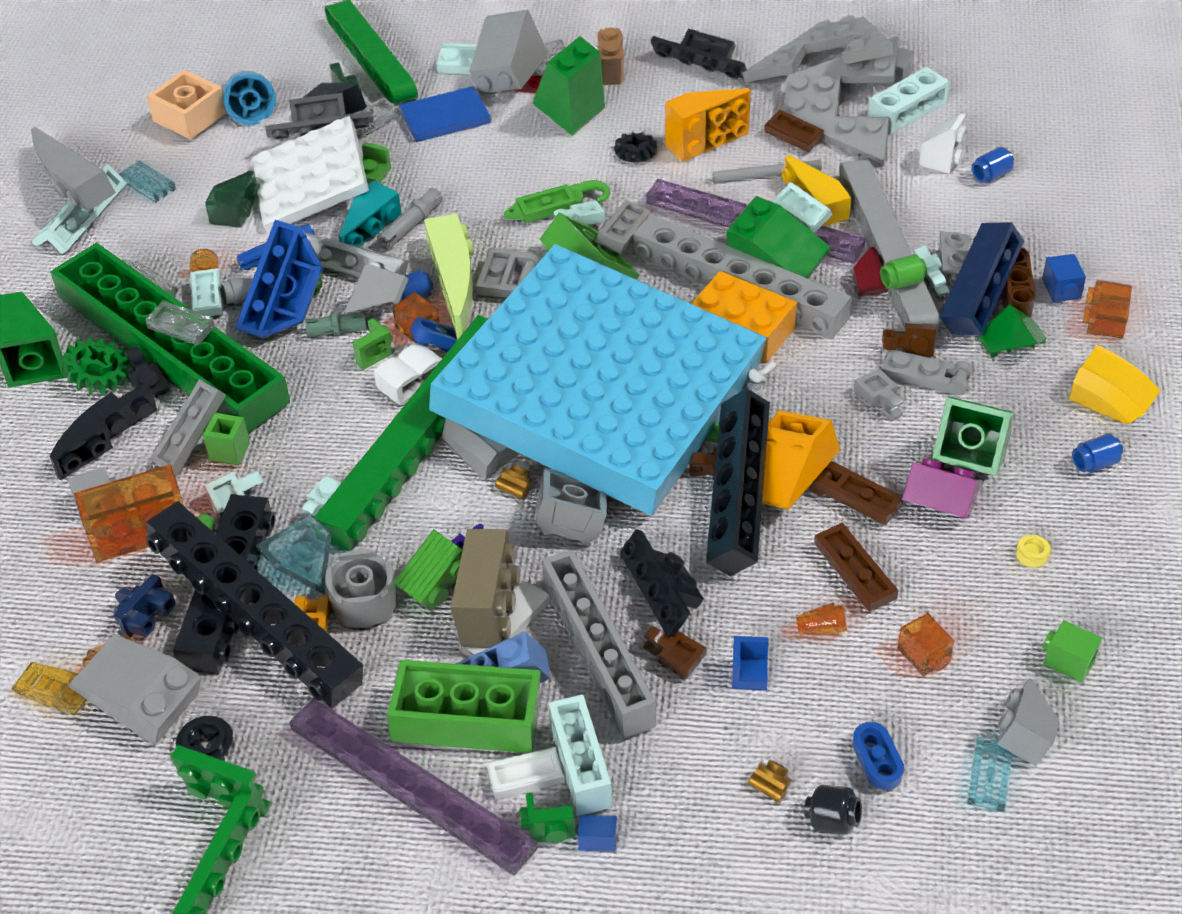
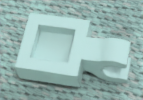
(587, 213)
(221, 488)
(320, 495)

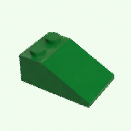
(776, 237)

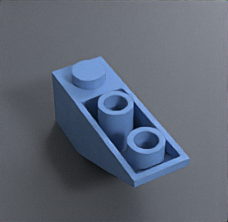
(515, 652)

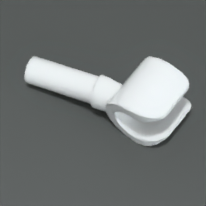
(758, 377)

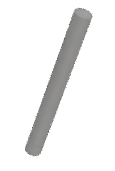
(757, 172)

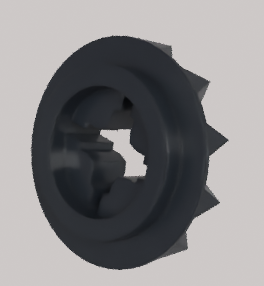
(626, 151)
(214, 729)

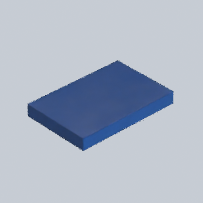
(445, 113)

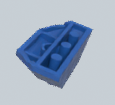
(281, 283)

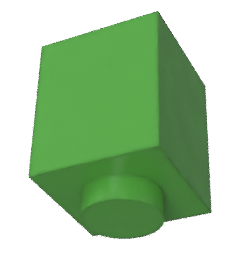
(226, 439)
(1071, 650)

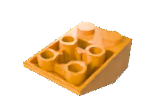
(705, 120)
(795, 456)

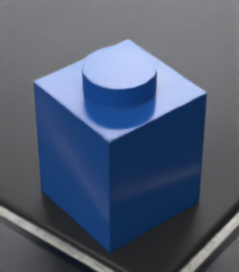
(1063, 278)

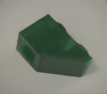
(232, 200)

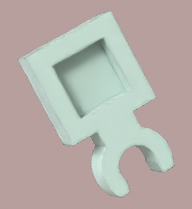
(933, 274)

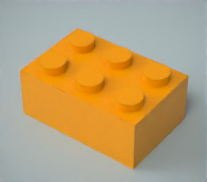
(750, 308)

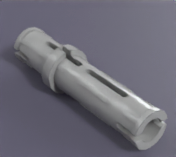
(417, 211)

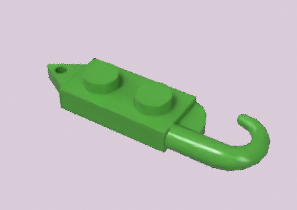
(544, 203)

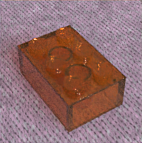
(118, 510)

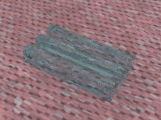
(143, 182)
(993, 750)

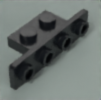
(703, 50)
(662, 582)

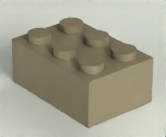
(485, 588)

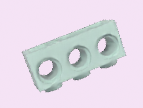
(910, 98)
(580, 755)

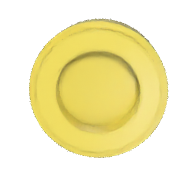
(1033, 551)

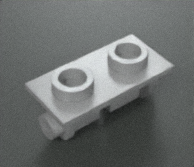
(953, 253)

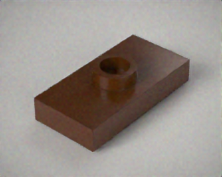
(794, 131)

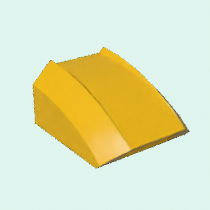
(1113, 387)

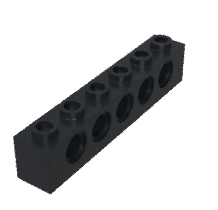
(738, 483)
(205, 632)

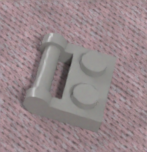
(499, 269)

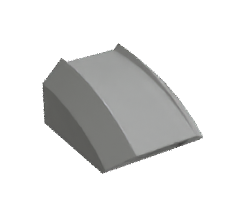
(478, 451)
(570, 508)

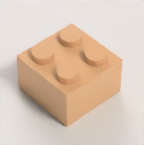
(186, 104)

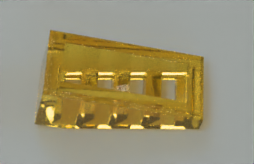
(48, 694)

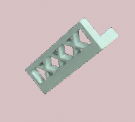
(73, 220)

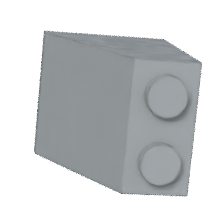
(507, 52)

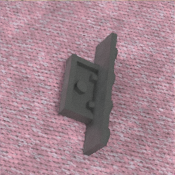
(315, 113)

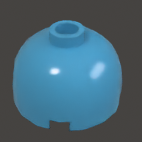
(248, 97)

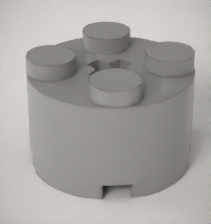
(361, 589)

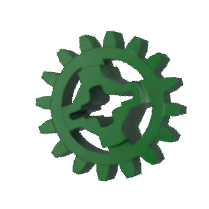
(95, 365)

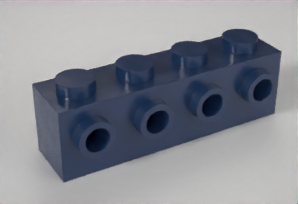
(981, 279)

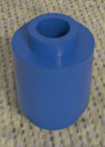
(992, 165)
(419, 283)
(1097, 453)

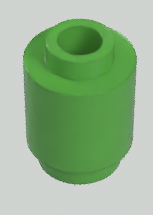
(903, 272)

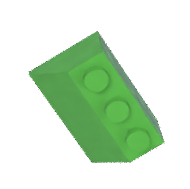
(581, 240)

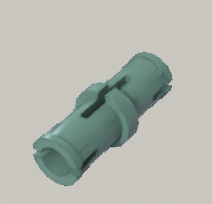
(335, 324)

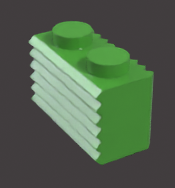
(431, 571)

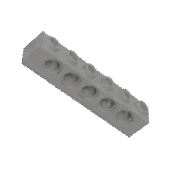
(599, 644)

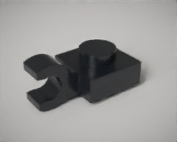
(145, 373)

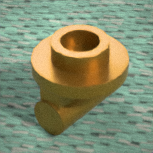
(514, 481)
(771, 780)

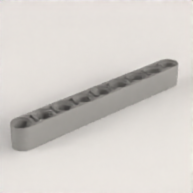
(882, 231)

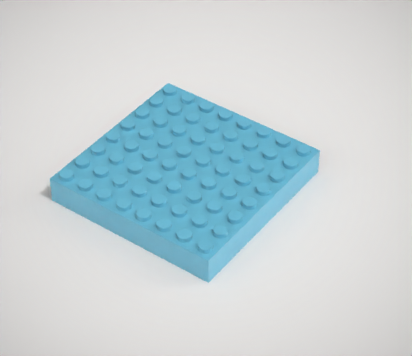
(598, 377)

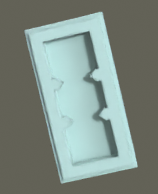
(803, 207)
(206, 292)

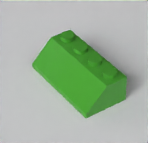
(465, 706)

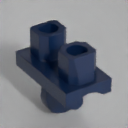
(139, 604)

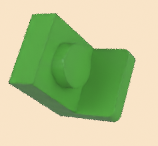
(375, 162)
(373, 346)

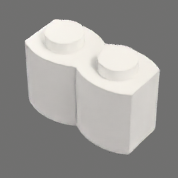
(404, 374)

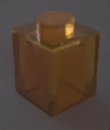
(411, 308)
(925, 644)

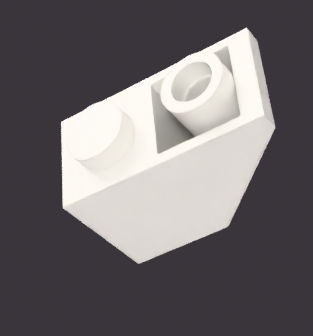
(942, 145)

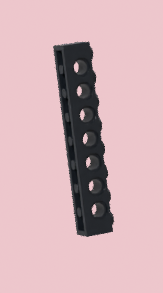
(254, 604)

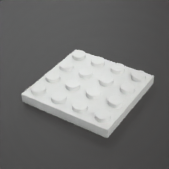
(309, 173)

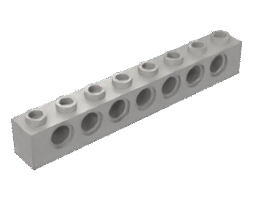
(702, 258)

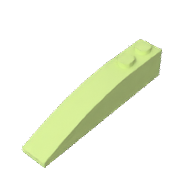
(450, 255)

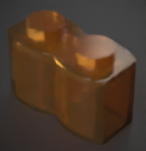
(1108, 308)

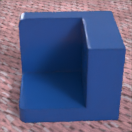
(750, 663)

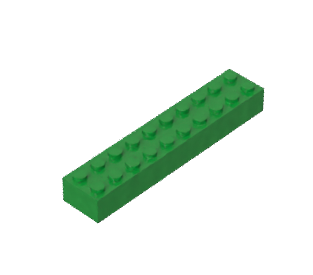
(121, 300)

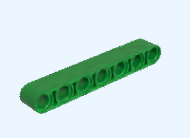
(371, 52)

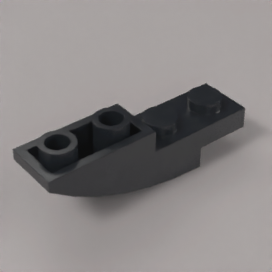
(92, 430)

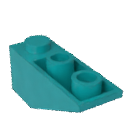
(370, 214)

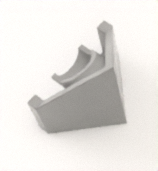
(375, 288)

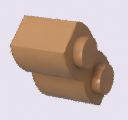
(612, 55)

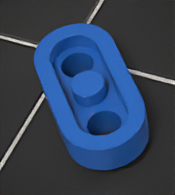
(434, 333)
(879, 758)

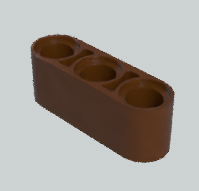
(1019, 287)

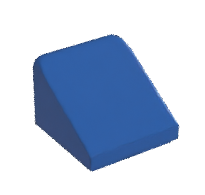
(597, 833)

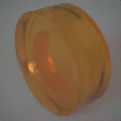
(203, 260)

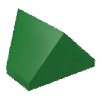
(1011, 331)

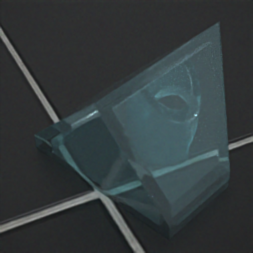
(300, 552)

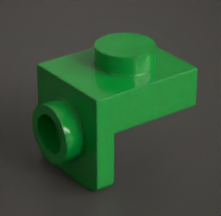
(547, 824)

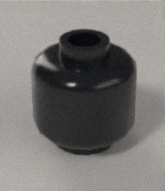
(833, 809)

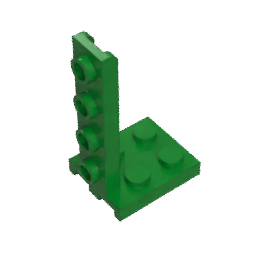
(234, 790)

